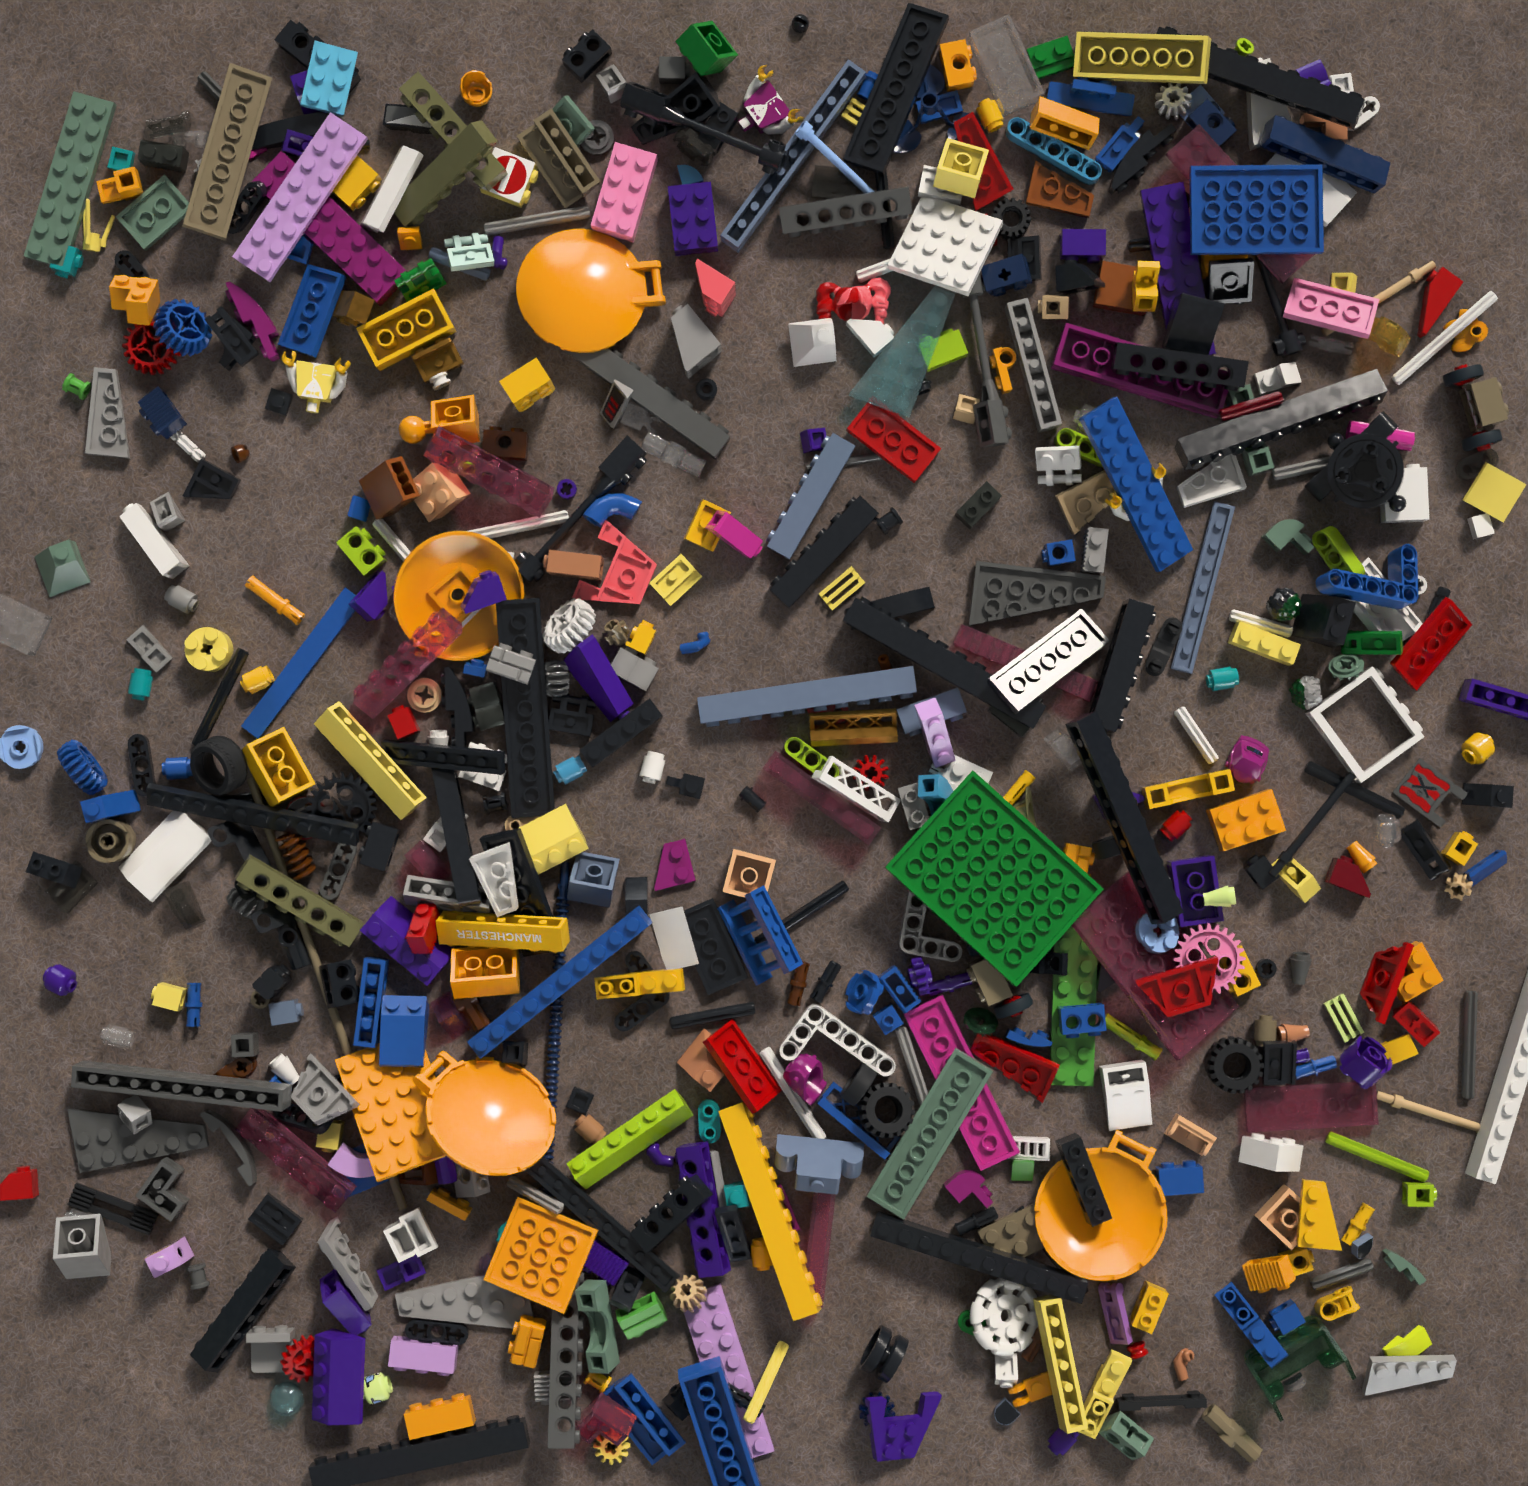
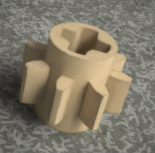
(1453, 889)

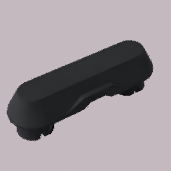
(1163, 646)

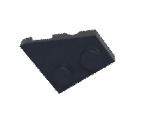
(211, 482)

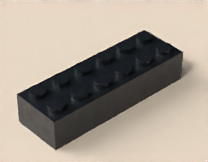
(1121, 662)

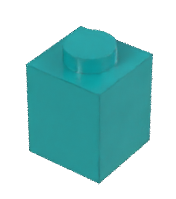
(736, 1194)

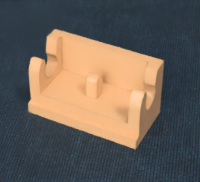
(1190, 1135)

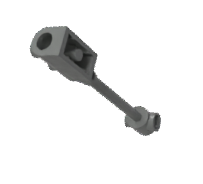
(990, 412)

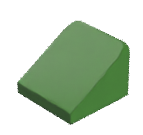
(1022, 1170)

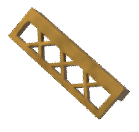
(853, 731)

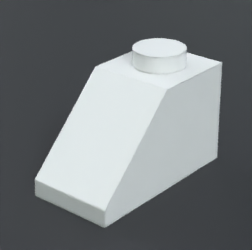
(871, 334)

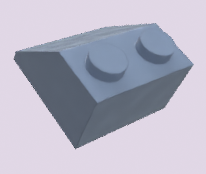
(593, 879)

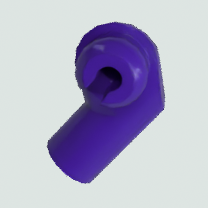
(497, 248)
(656, 1156)

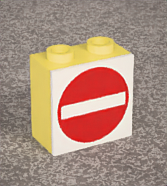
(516, 184)

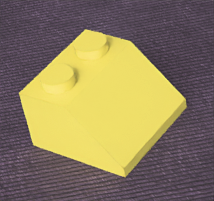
(960, 168)

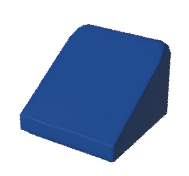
(359, 509)

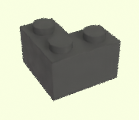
(158, 1190)

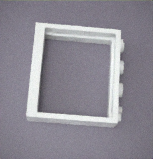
(1336, 744)

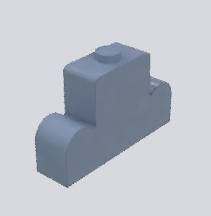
(818, 1161)

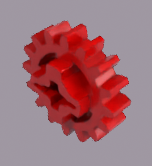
(300, 1357)

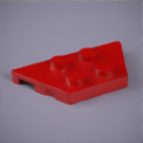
(1384, 979)
(1182, 987)

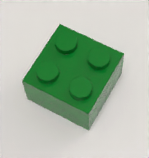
(706, 48)

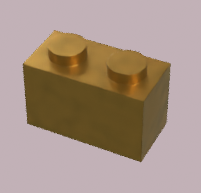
(352, 308)

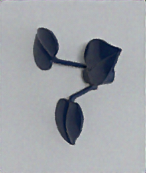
(930, 88)

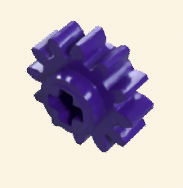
(920, 975)

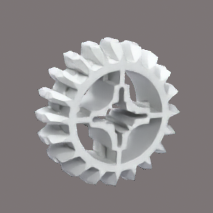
(568, 625)

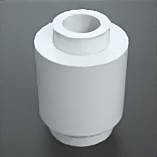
(652, 767)

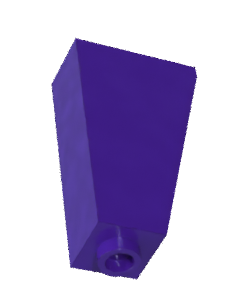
(598, 678)

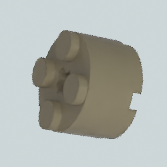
(98, 842)

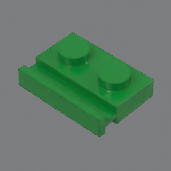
(1051, 57)

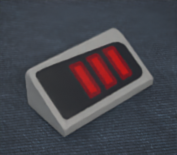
(616, 403)

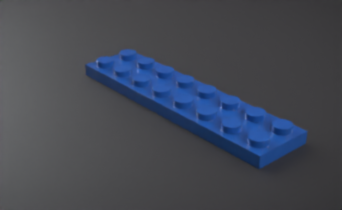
(1136, 485)

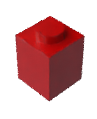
(403, 722)

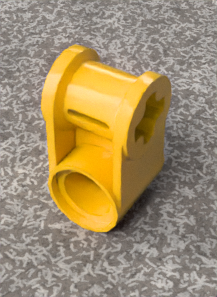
(1341, 1304)

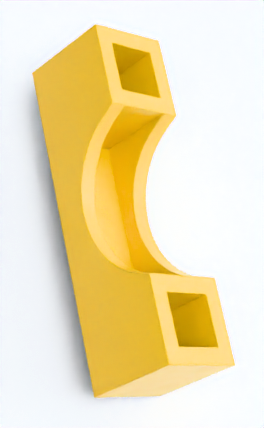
(1188, 789)

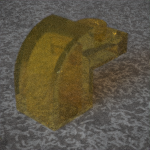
(1389, 336)

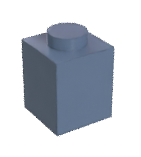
(285, 1012)

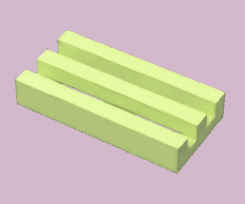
(1352, 1034)

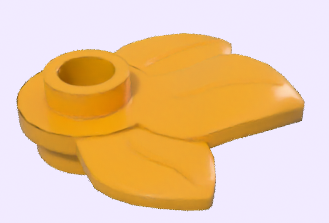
(1466, 339)

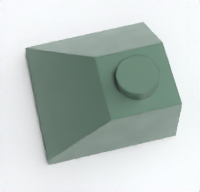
(62, 567)

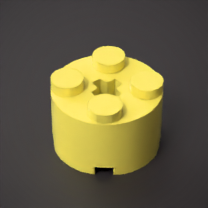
(197, 644)

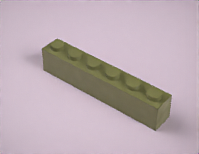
(444, 173)

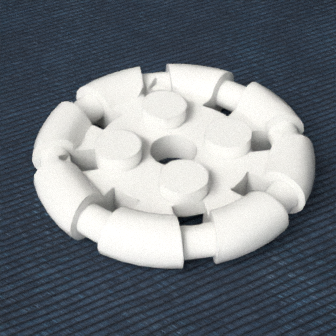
(992, 1314)

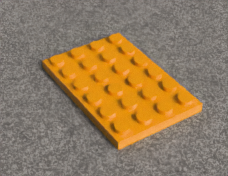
(389, 1112)

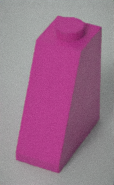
(734, 534)

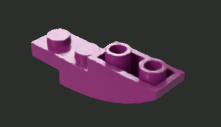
(250, 313)

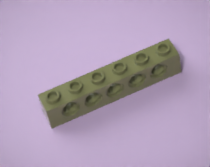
(419, 87)
(254, 867)

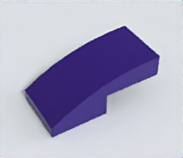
(397, 1273)

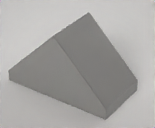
(611, 83)
(166, 512)

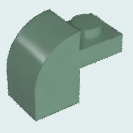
(1286, 531)

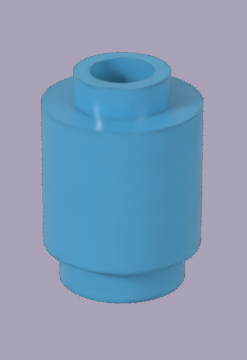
(570, 770)

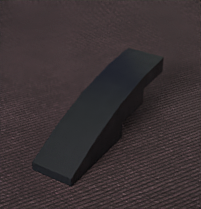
(273, 134)

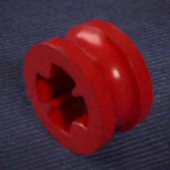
(1137, 1350)

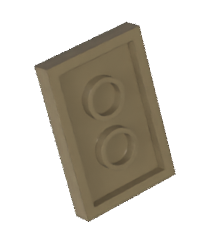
(1013, 1233)

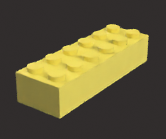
(1142, 57)

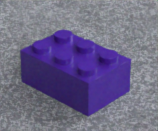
(693, 218)
(1190, 880)

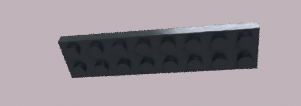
(896, 88)

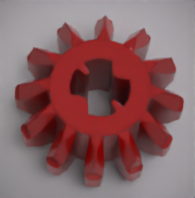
(867, 765)

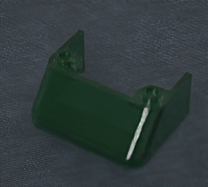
(1304, 1346)

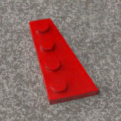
(994, 180)
(1024, 1067)

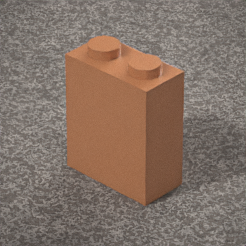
(574, 565)

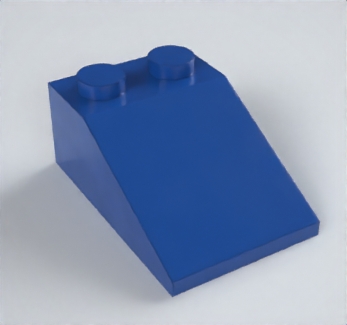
(403, 1031)

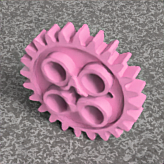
(1225, 948)

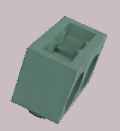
(1126, 1435)

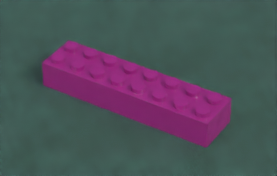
(342, 239)
(1090, 357)

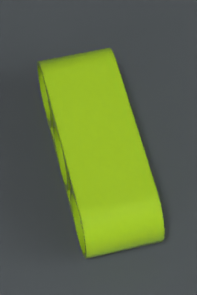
(1075, 440)
(1336, 544)
(804, 750)

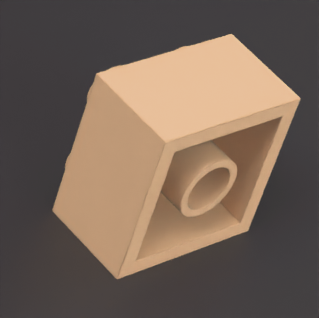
(438, 491)
(748, 873)
(1281, 1215)

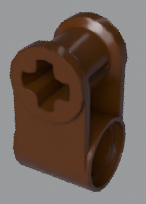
(235, 1068)

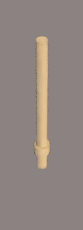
(1413, 277)
(1398, 1101)

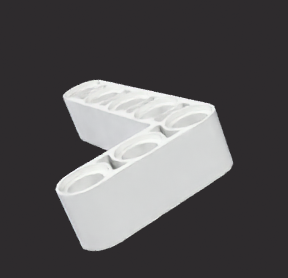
(838, 1037)

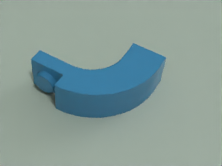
(933, 790)

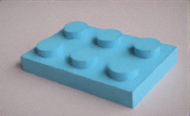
(329, 78)

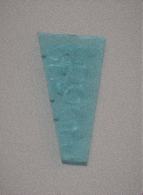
(902, 366)

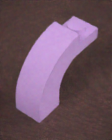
(351, 1163)

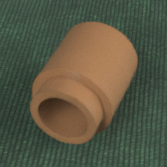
(589, 1129)

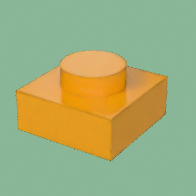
(409, 238)

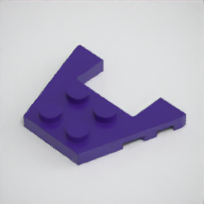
(899, 1435)

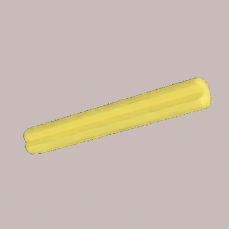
(766, 1382)

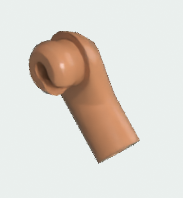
(1180, 1361)

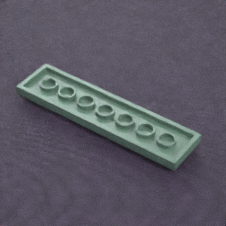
(70, 178)
(929, 1133)

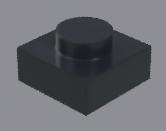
(279, 402)

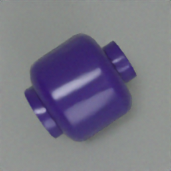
(60, 980)

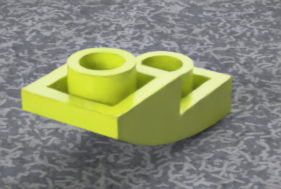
(1410, 1345)

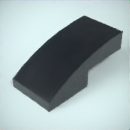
(1052, 963)

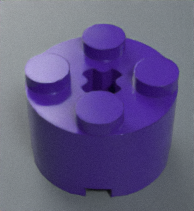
(1365, 1062)

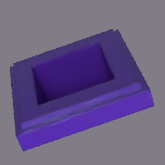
(812, 439)

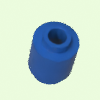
(177, 768)

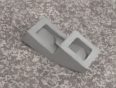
(149, 648)

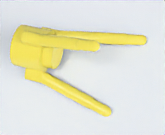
(92, 240)

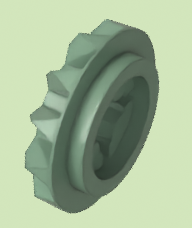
(1346, 660)

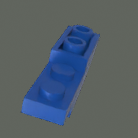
(1251, 1325)

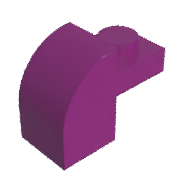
(965, 1183)

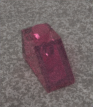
(427, 861)

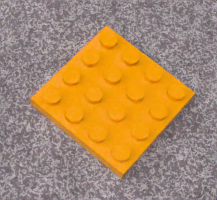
(541, 1255)

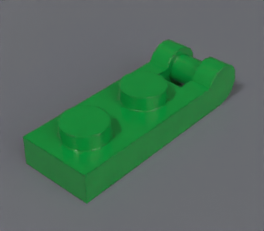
(1373, 643)

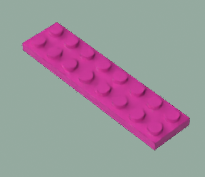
(984, 1124)

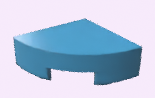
(689, 174)

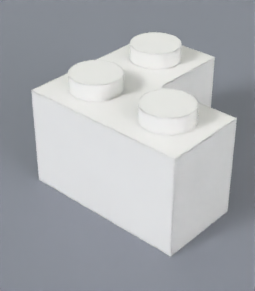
(1271, 1154)

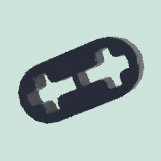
(136, 265)

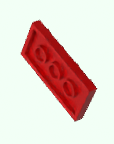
(894, 440)
(1431, 643)
(742, 1066)

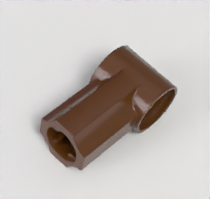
(473, 1012)

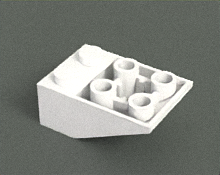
(1126, 1094)

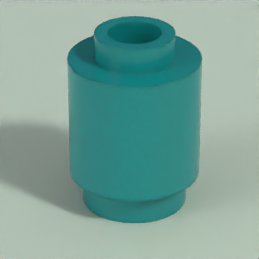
(1222, 678)
(140, 684)

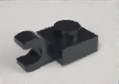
(689, 785)

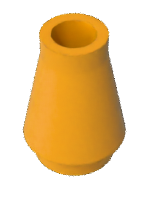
(1361, 857)

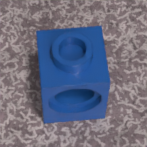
(1067, 549)
(888, 1019)
(1286, 1317)

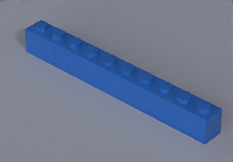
(560, 982)

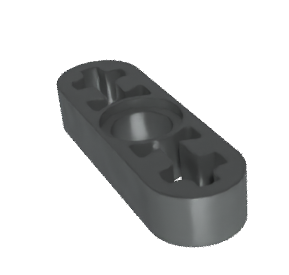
(326, 882)

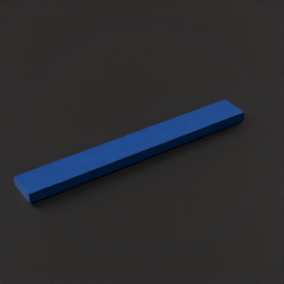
(300, 665)

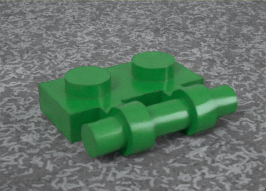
(422, 284)

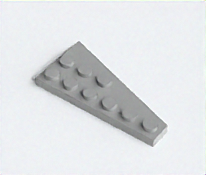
(465, 1301)

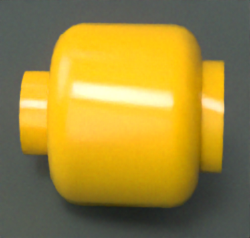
(1478, 748)

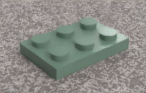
(154, 212)

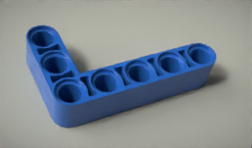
(1394, 593)

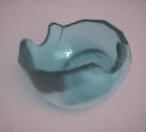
(286, 1399)

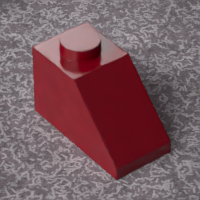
(1347, 876)

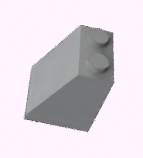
(694, 340)
(81, 1246)

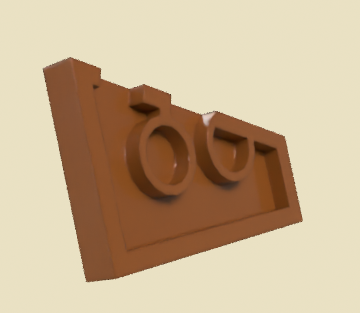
(1057, 194)

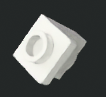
(1006, 1371)

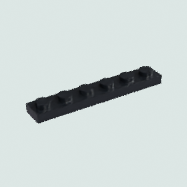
(445, 756)

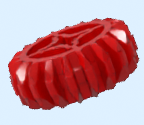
(133, 351)

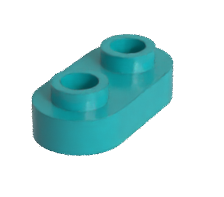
(709, 1121)

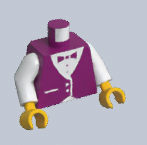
(766, 108)

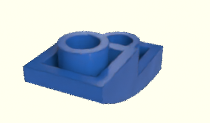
(1037, 1038)

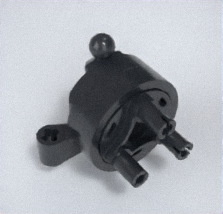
(1363, 468)

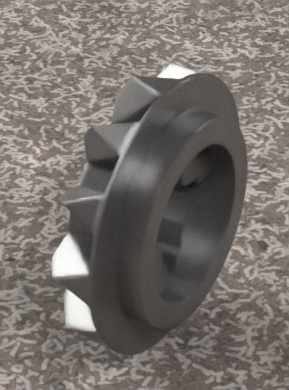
(606, 142)

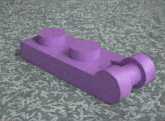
(1115, 1313)

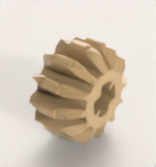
(687, 1285)

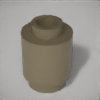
(1265, 1029)

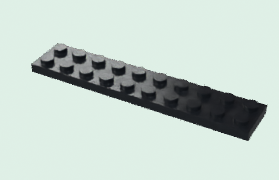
(526, 712)

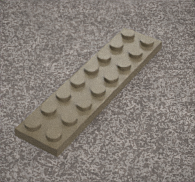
(227, 152)

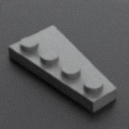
(106, 417)

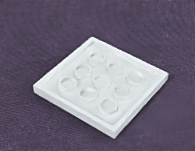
(945, 245)

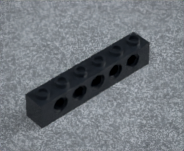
(1236, 368)

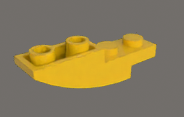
(639, 983)

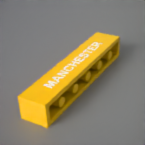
(505, 931)

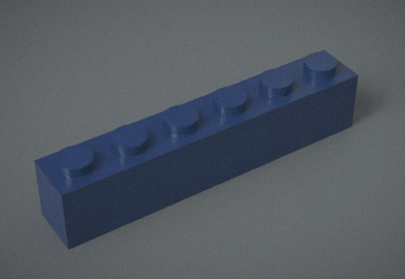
(1316, 148)

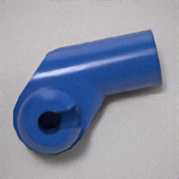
(695, 646)

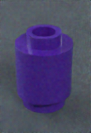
(1061, 1442)

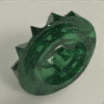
(975, 1015)

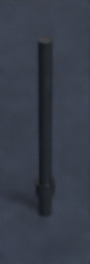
(1286, 856)

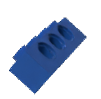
(370, 1001)

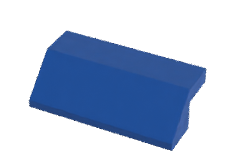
(651, 1429)

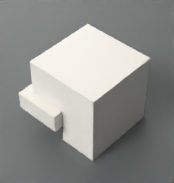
(410, 1236)

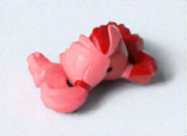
(854, 301)

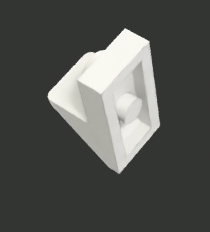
(1277, 377)

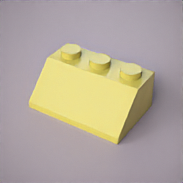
(553, 838)

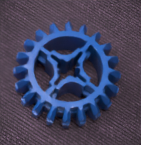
(170, 320)
(82, 767)

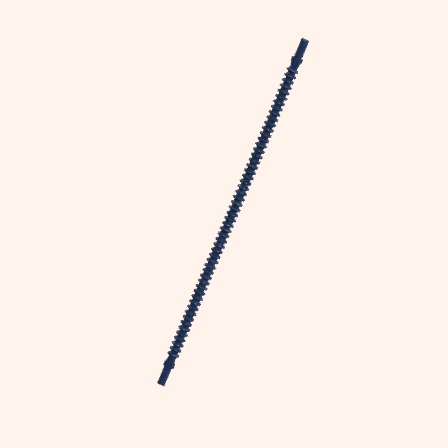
(556, 1009)

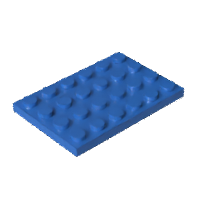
(1256, 209)

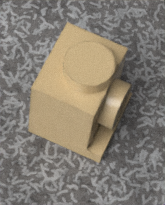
(1061, 312)

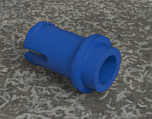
(867, 85)

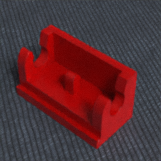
(1416, 1022)

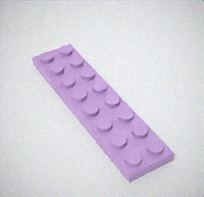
(300, 197)
(716, 1336)

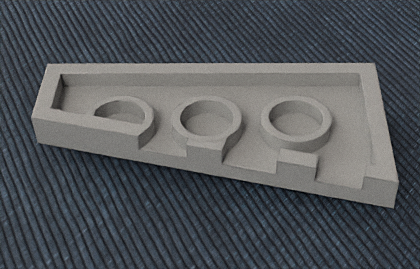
(347, 1264)
(1397, 1372)

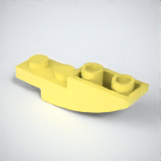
(1103, 1391)

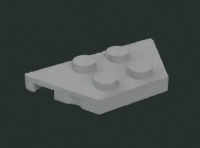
(321, 1093)

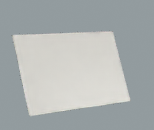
(674, 938)

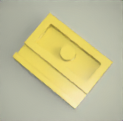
(675, 580)

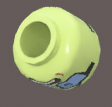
(377, 1388)

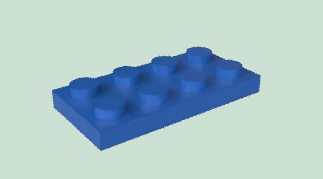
(312, 310)

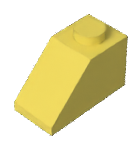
(1299, 880)

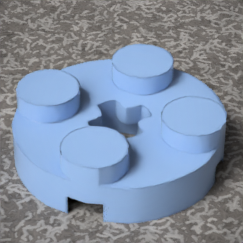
(30, 754)
(1149, 939)

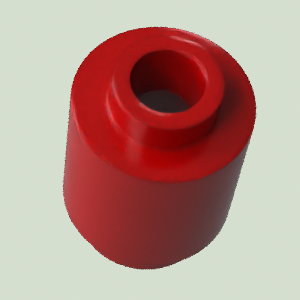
(1176, 825)

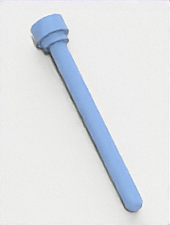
(807, 133)

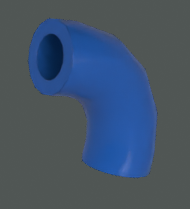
(611, 505)

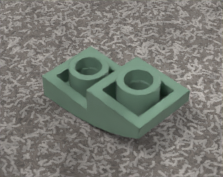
(1395, 1261)

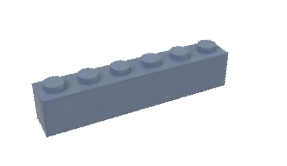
(810, 496)

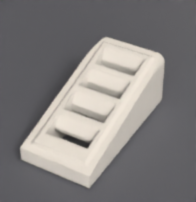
(1045, 1156)

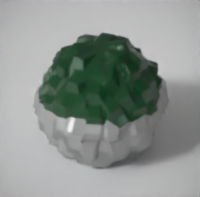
(1306, 692)

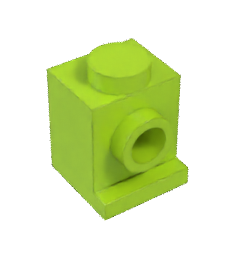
(1427, 1198)

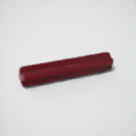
(1251, 406)

